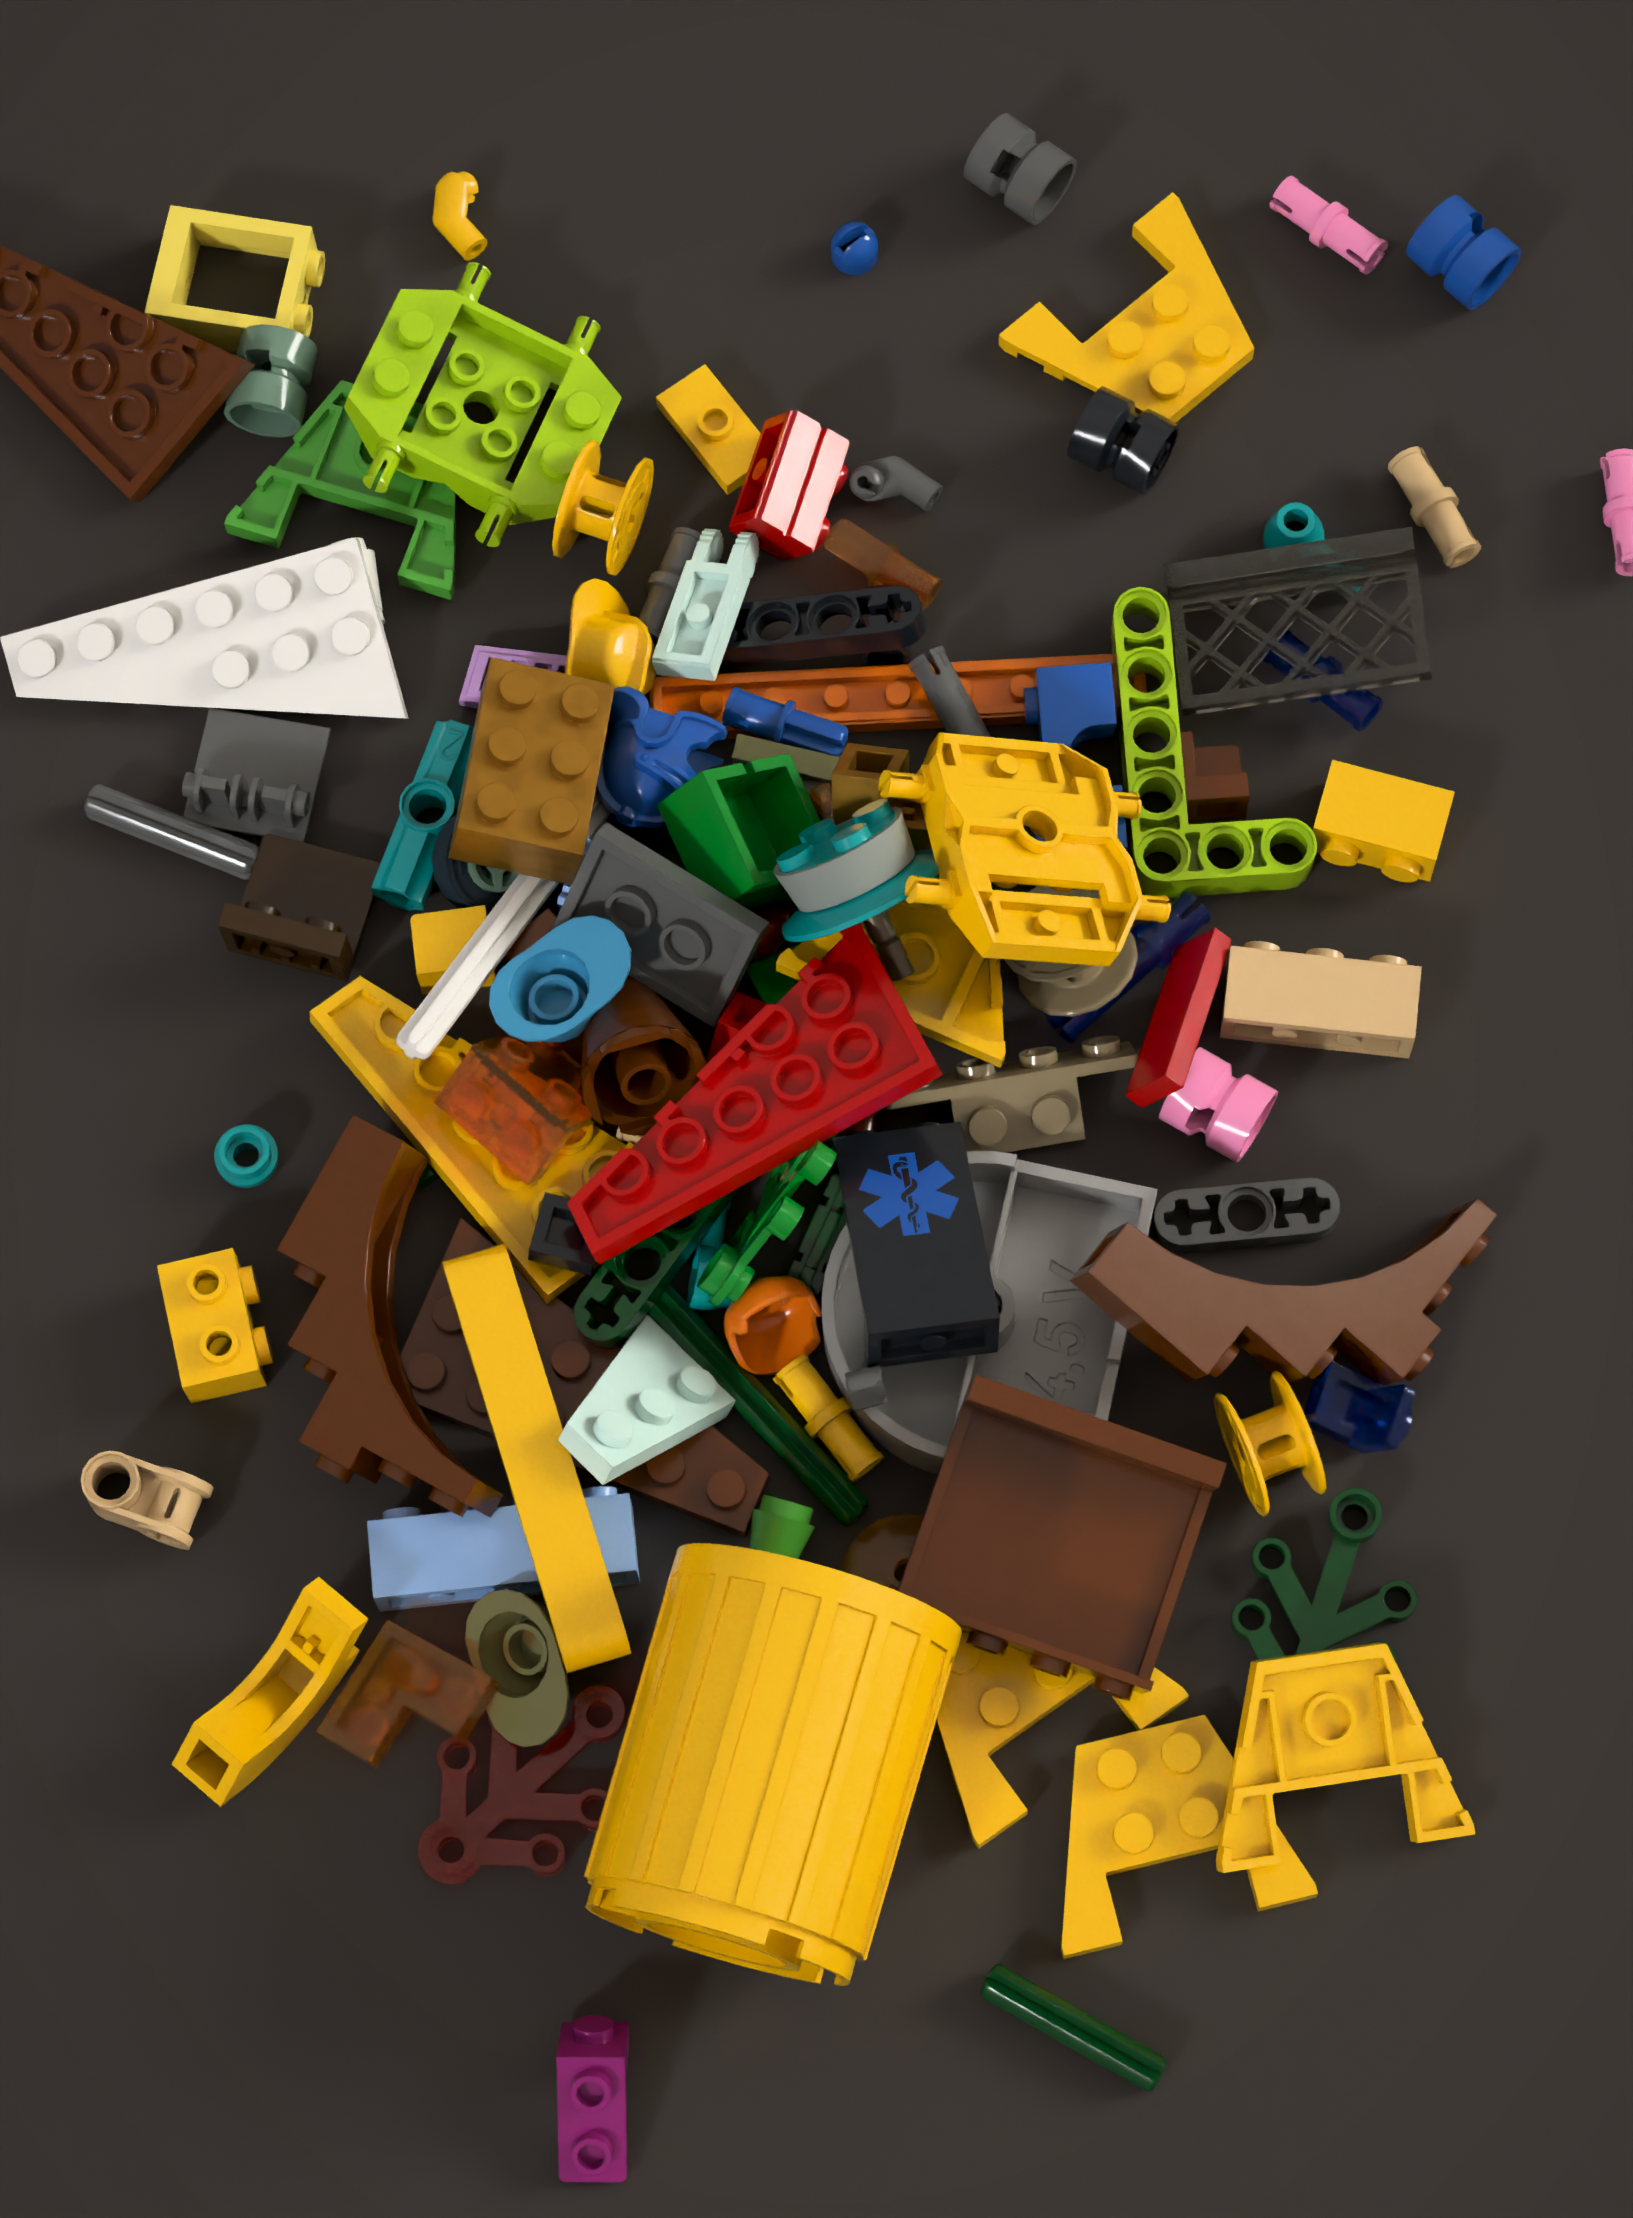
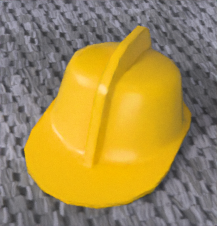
(607, 640)

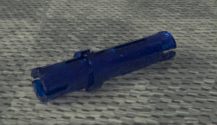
(1154, 950)

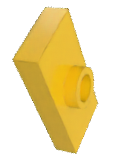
(711, 426)

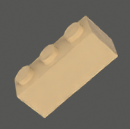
(1321, 1000)

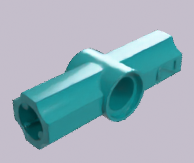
(407, 866)

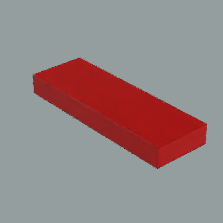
(1178, 1018)

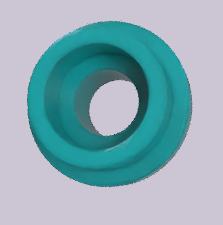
(240, 1139)

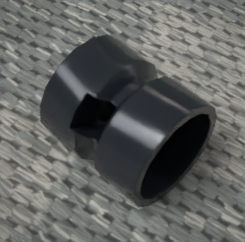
(1104, 430)

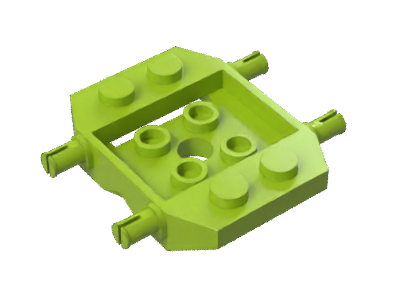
(488, 364)

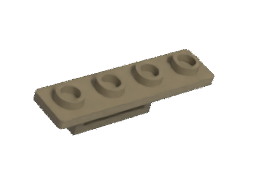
(1026, 1099)

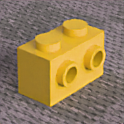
(214, 1325)

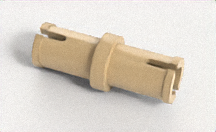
(1434, 507)

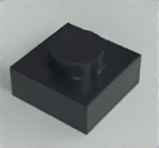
(558, 1238)

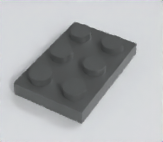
(680, 930)

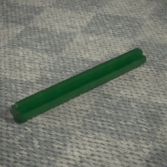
(760, 1409)

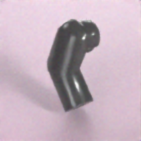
(893, 478)

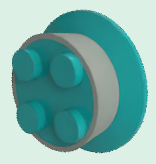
(852, 877)

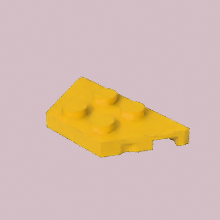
(952, 989)

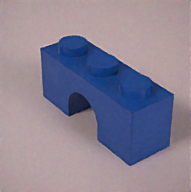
(1073, 707)

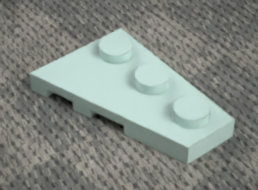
(643, 1405)

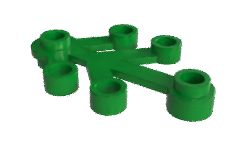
(777, 1214)

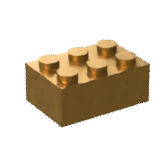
(532, 771)

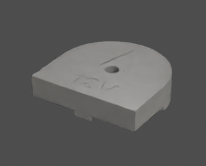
(1051, 1335)

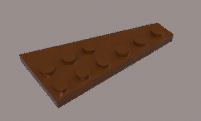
(109, 373)
(697, 1477)

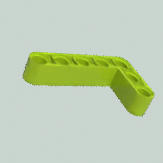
(1164, 773)

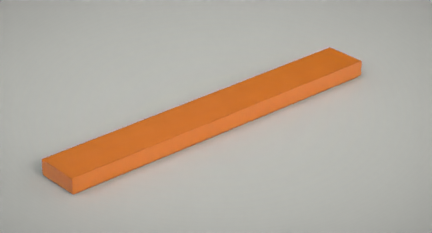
(871, 695)

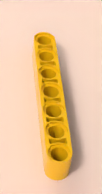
(535, 1461)

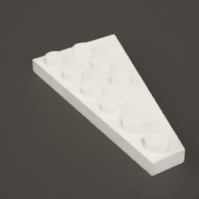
(258, 638)

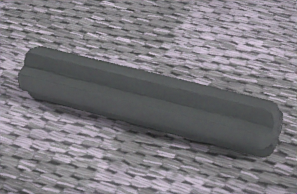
(171, 831)

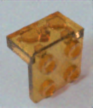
(517, 1101)

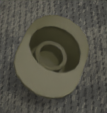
(518, 1648)

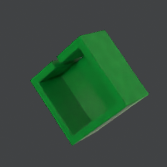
(737, 823)

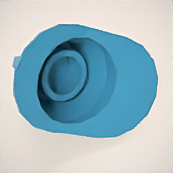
(561, 980)

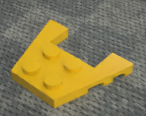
(1165, 345)
(996, 1700)
(1324, 1724)
(1149, 1803)

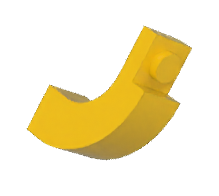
(277, 1698)

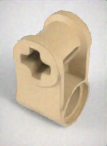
(157, 1503)

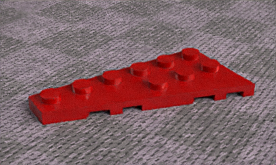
(785, 1080)

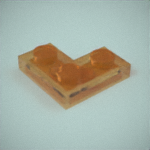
(402, 1678)

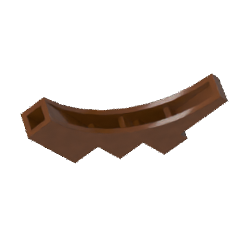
(348, 1251)
(1197, 1314)

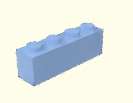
(460, 1559)

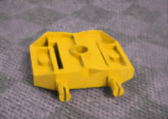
(975, 807)

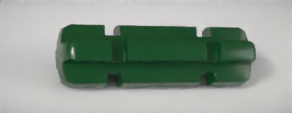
(820, 1238)

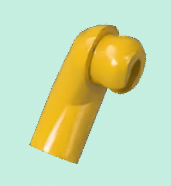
(450, 213)

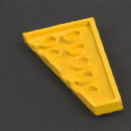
(363, 1030)

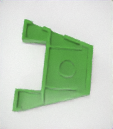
(330, 465)

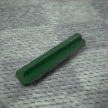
(1073, 2027)

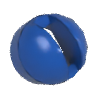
(858, 256)

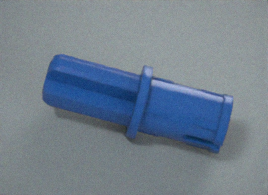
(783, 723)

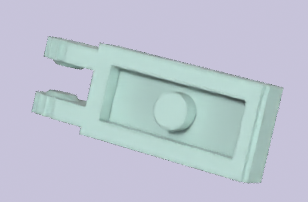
(705, 607)

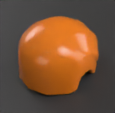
(772, 1324)

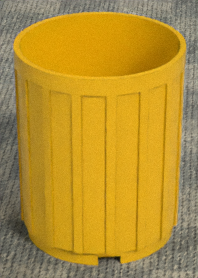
(770, 1761)

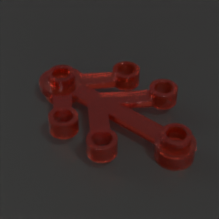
(514, 1796)

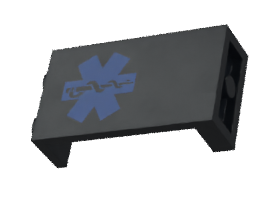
(917, 1244)

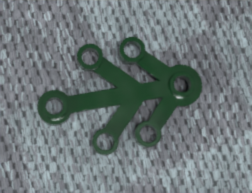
(1319, 1624)

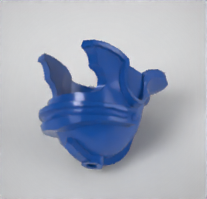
(651, 756)

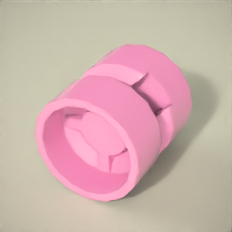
(1219, 1105)

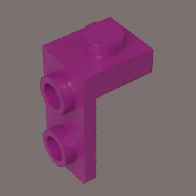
(592, 2100)

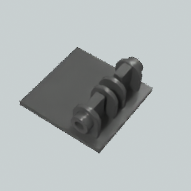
(256, 775)

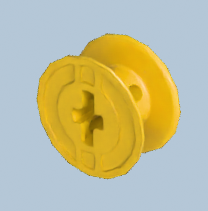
(602, 507)
(1270, 1443)

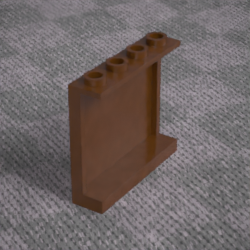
(1059, 1535)

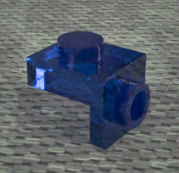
(1359, 1409)

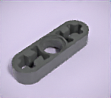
(1295, 1225)

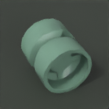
(273, 393)

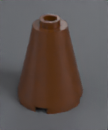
(636, 1059)

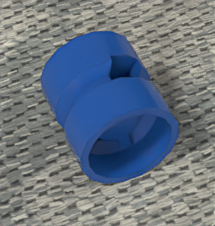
(1460, 249)

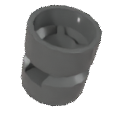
(1026, 172)

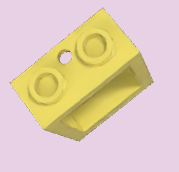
(177, 259)

